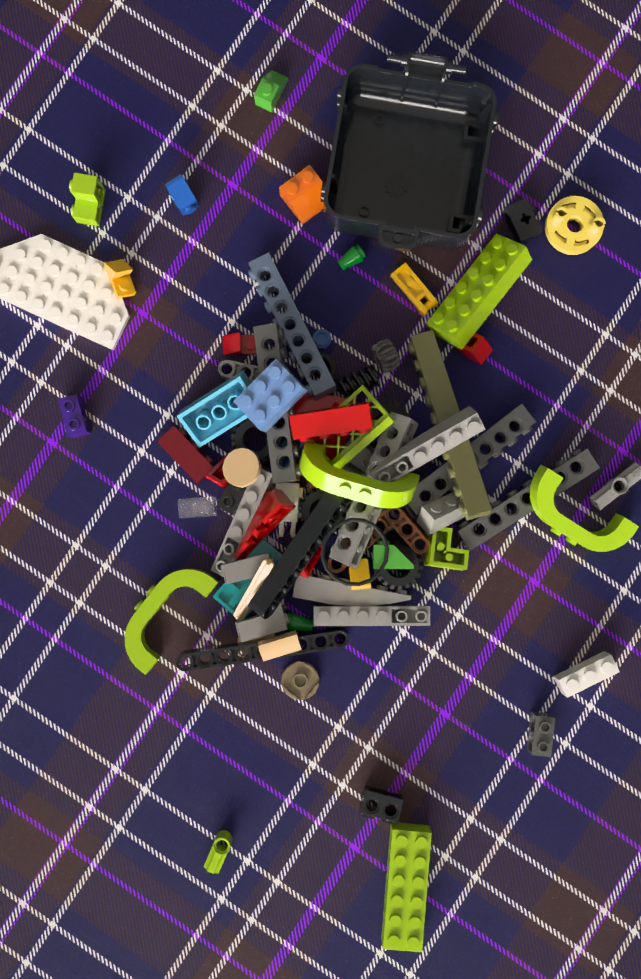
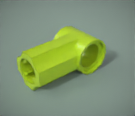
(218, 852)

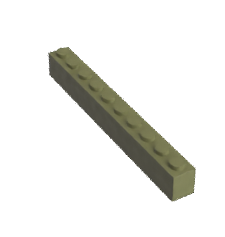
(443, 405)

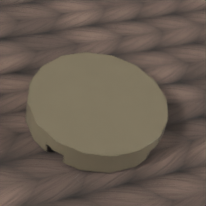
(300, 680)

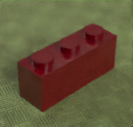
(186, 453)

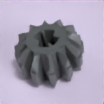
(386, 355)

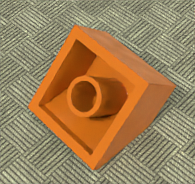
(303, 194)

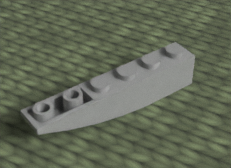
(429, 445)
(245, 512)
(329, 591)
(371, 615)

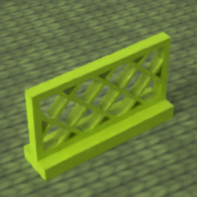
(364, 439)

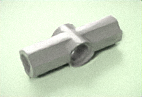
(608, 493)

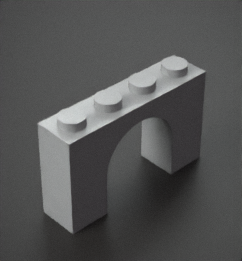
(254, 626)

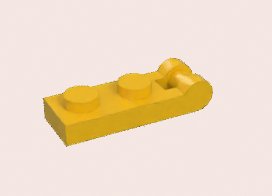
(414, 288)

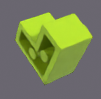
(89, 199)
(442, 555)

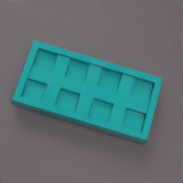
(231, 594)

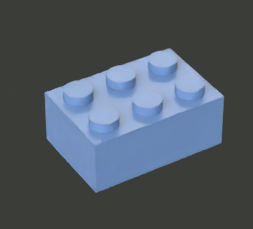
(270, 395)

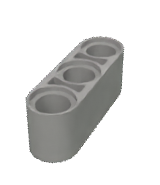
(236, 368)

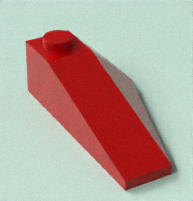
(268, 515)

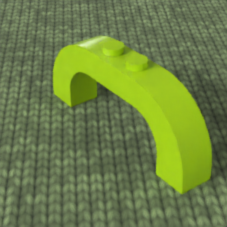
(353, 485)
(542, 500)
(135, 643)

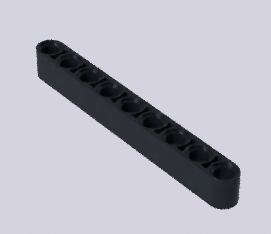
(300, 551)
(254, 654)

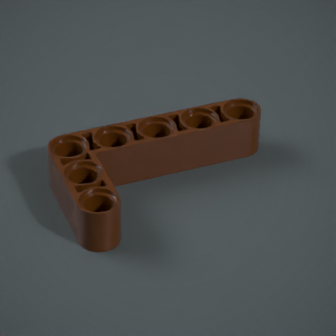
(398, 524)

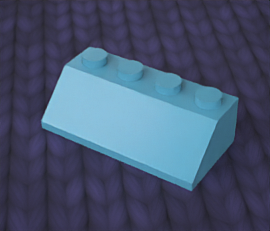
(215, 410)

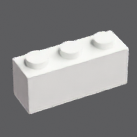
(586, 674)

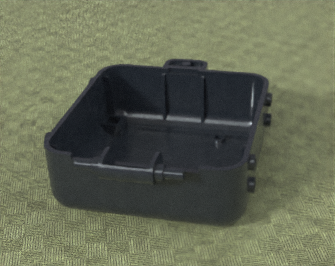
(416, 128)

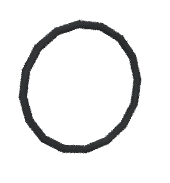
(334, 528)

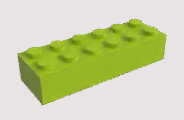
(479, 291)
(406, 887)

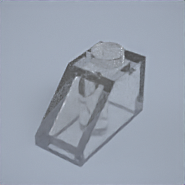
(197, 507)

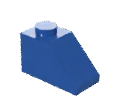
(182, 195)

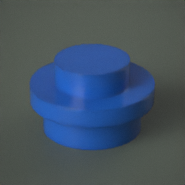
(322, 338)

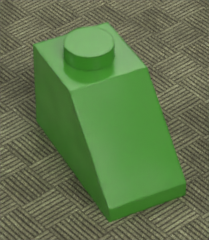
(270, 90)
(396, 559)

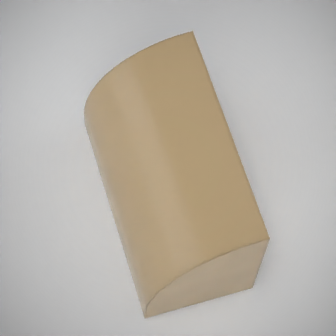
(279, 645)

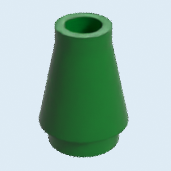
(351, 257)
(299, 623)

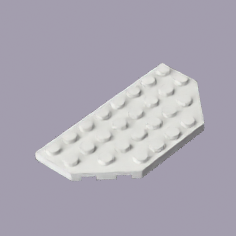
(62, 288)

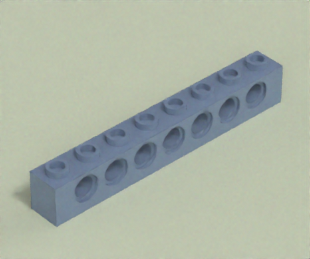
(263, 267)

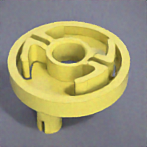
(590, 227)

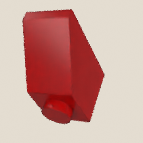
(476, 349)

